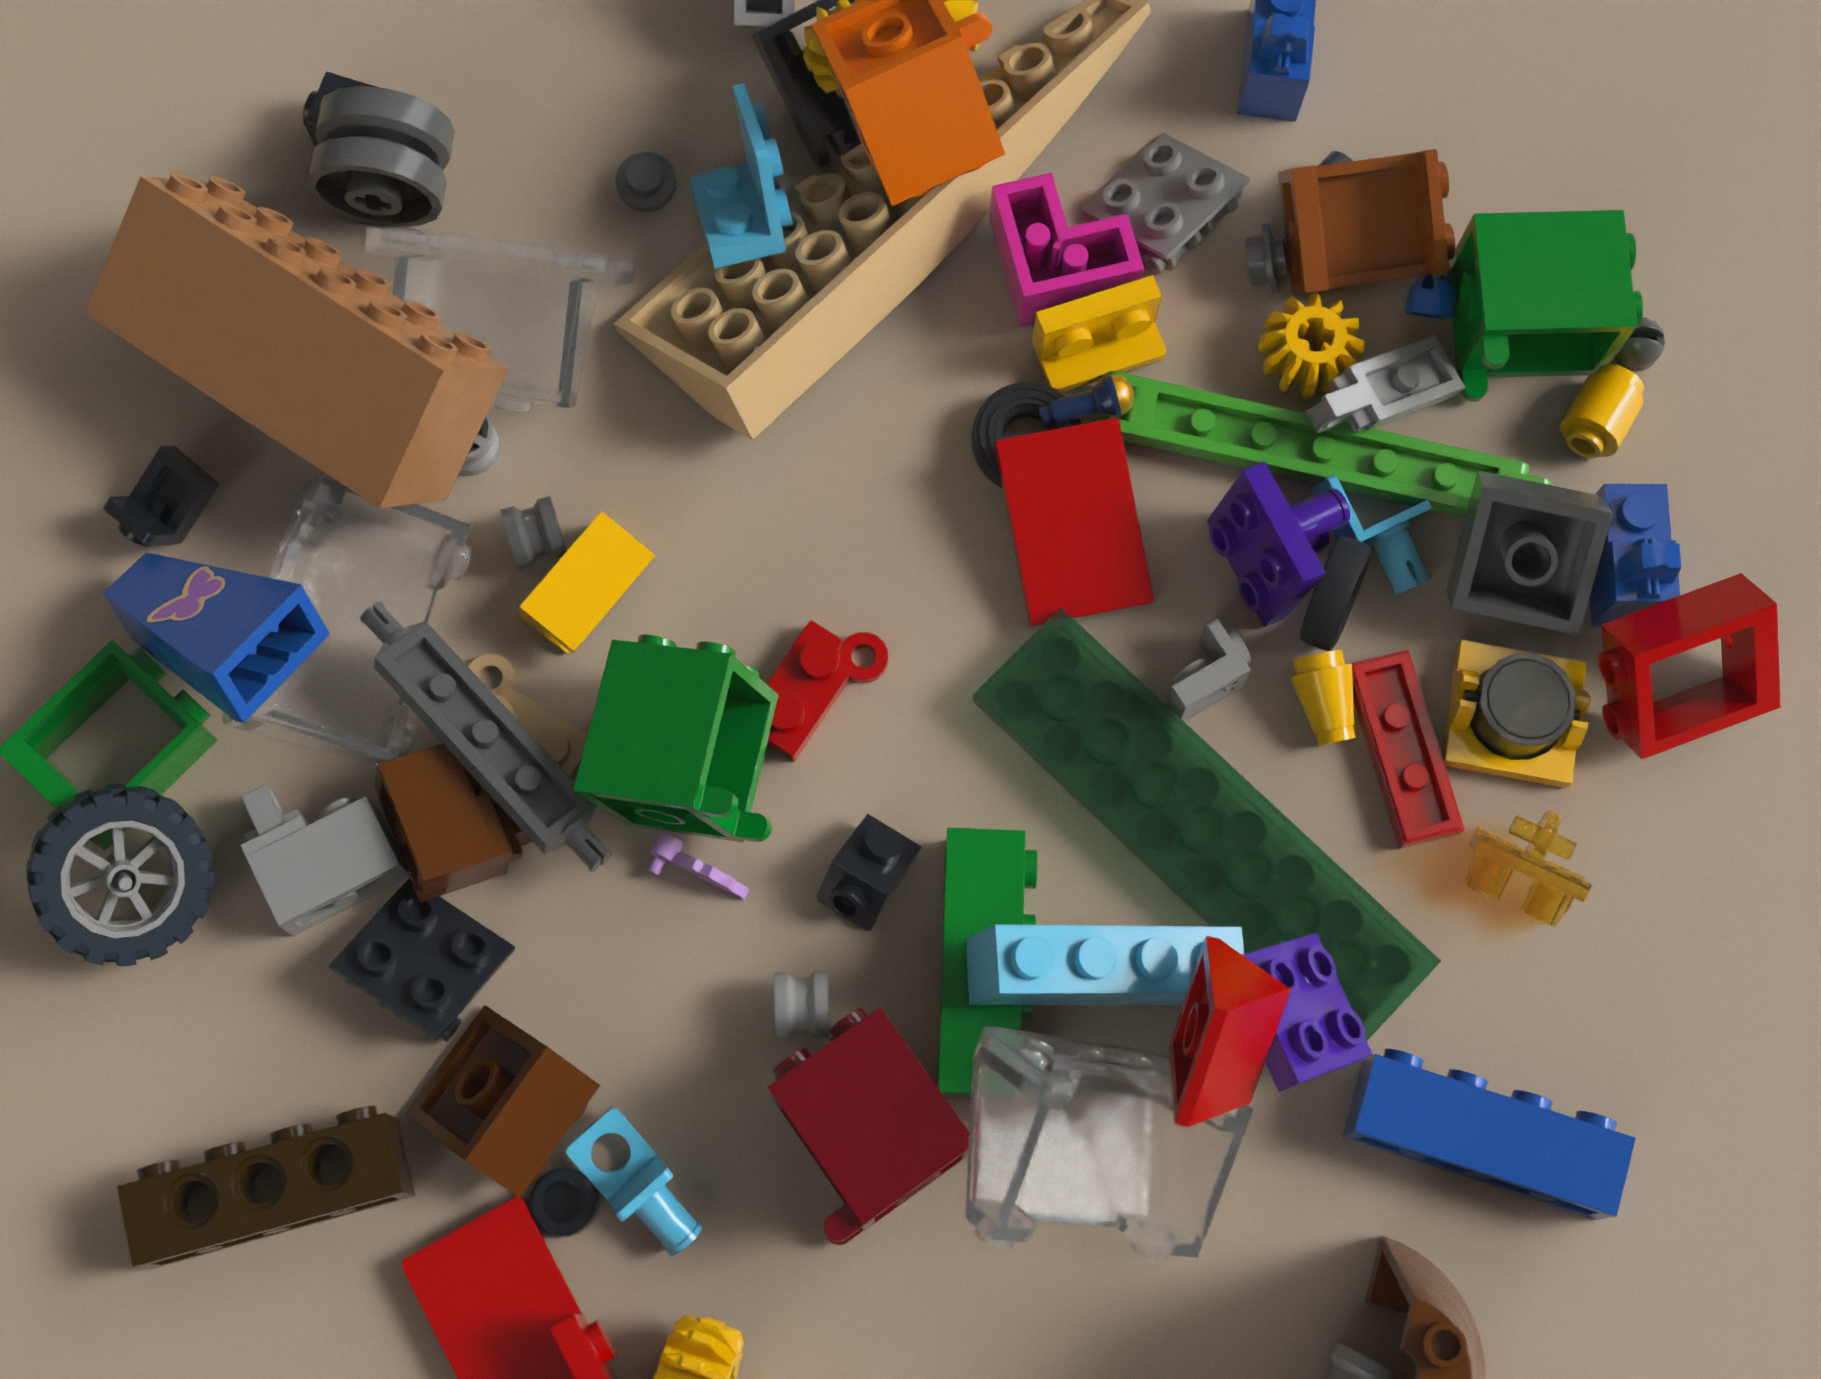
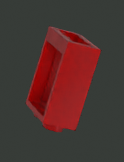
(1750, 665)

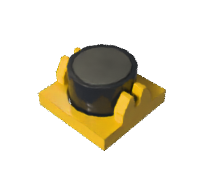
(1516, 711)

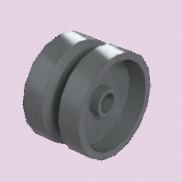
(380, 156)

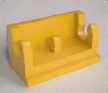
(585, 584)

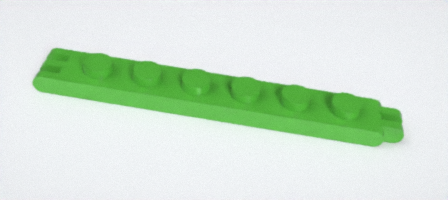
(1252, 432)

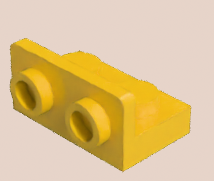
(1099, 334)

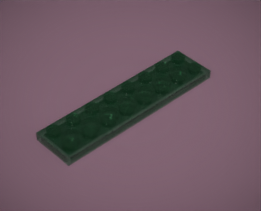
(1195, 814)

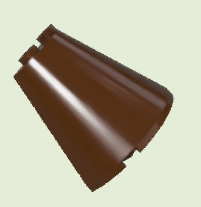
(1439, 1324)

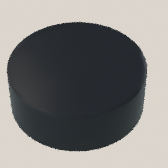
(563, 1202)

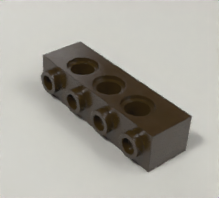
(156, 1204)

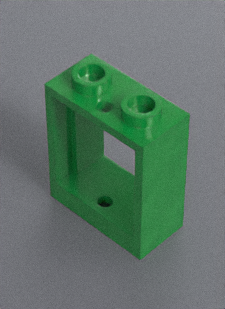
(81, 697)

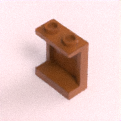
(1366, 221)

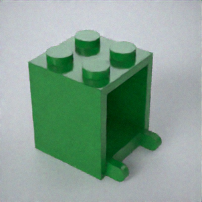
(1541, 295)
(678, 740)

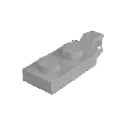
(1388, 388)

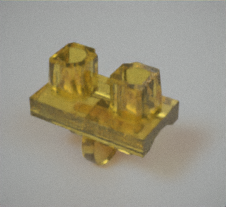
(1552, 886)

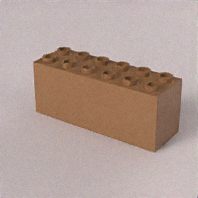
(296, 339)

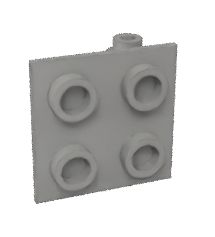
(1170, 199)

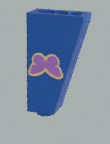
(218, 627)

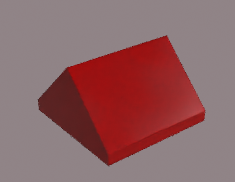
(1222, 1033)

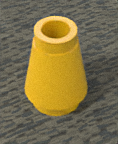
(1326, 695)

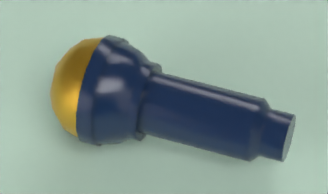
(1108, 397)

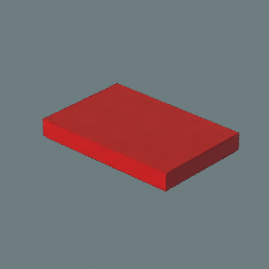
(1074, 521)

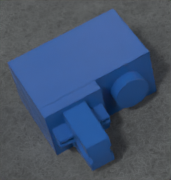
(1276, 58)
(1638, 556)

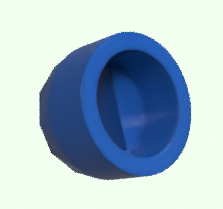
(1432, 298)

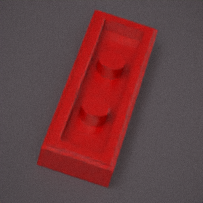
(1404, 750)

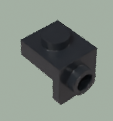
(164, 500)
(867, 872)

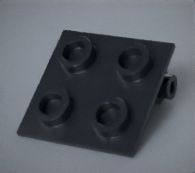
(422, 961)

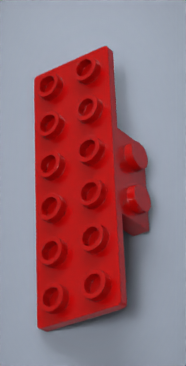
(505, 1303)

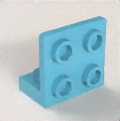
(739, 203)

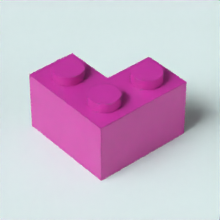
(1049, 260)

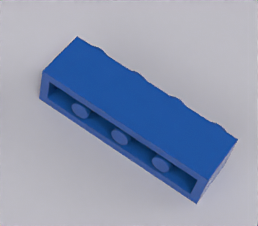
(1490, 1136)

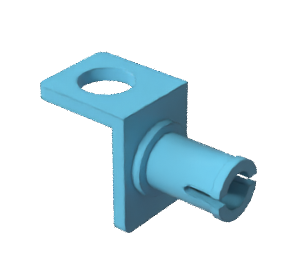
(1388, 539)
(638, 1184)

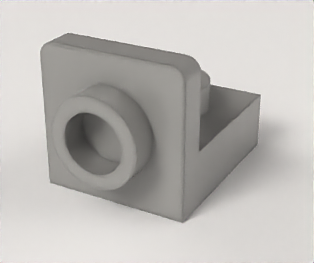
(1205, 684)

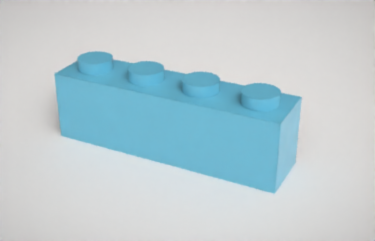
(1086, 963)

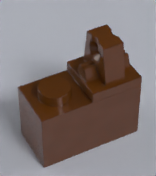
(441, 825)

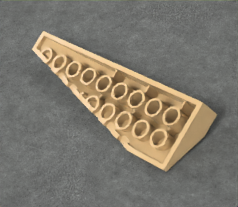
(771, 326)

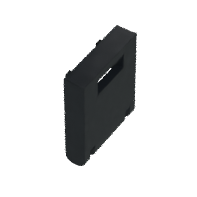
(811, 108)

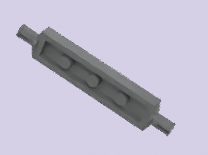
(484, 736)

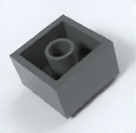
(1528, 552)

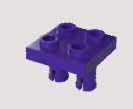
(1273, 542)
(1317, 1024)

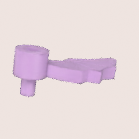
(668, 848)

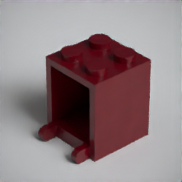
(868, 1119)

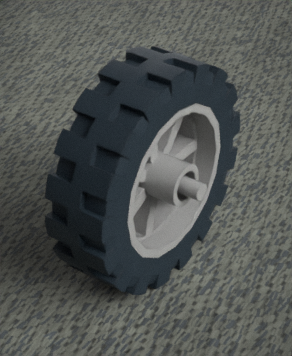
(154, 929)

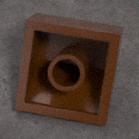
(502, 1101)

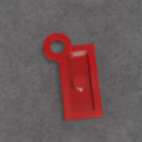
(813, 679)

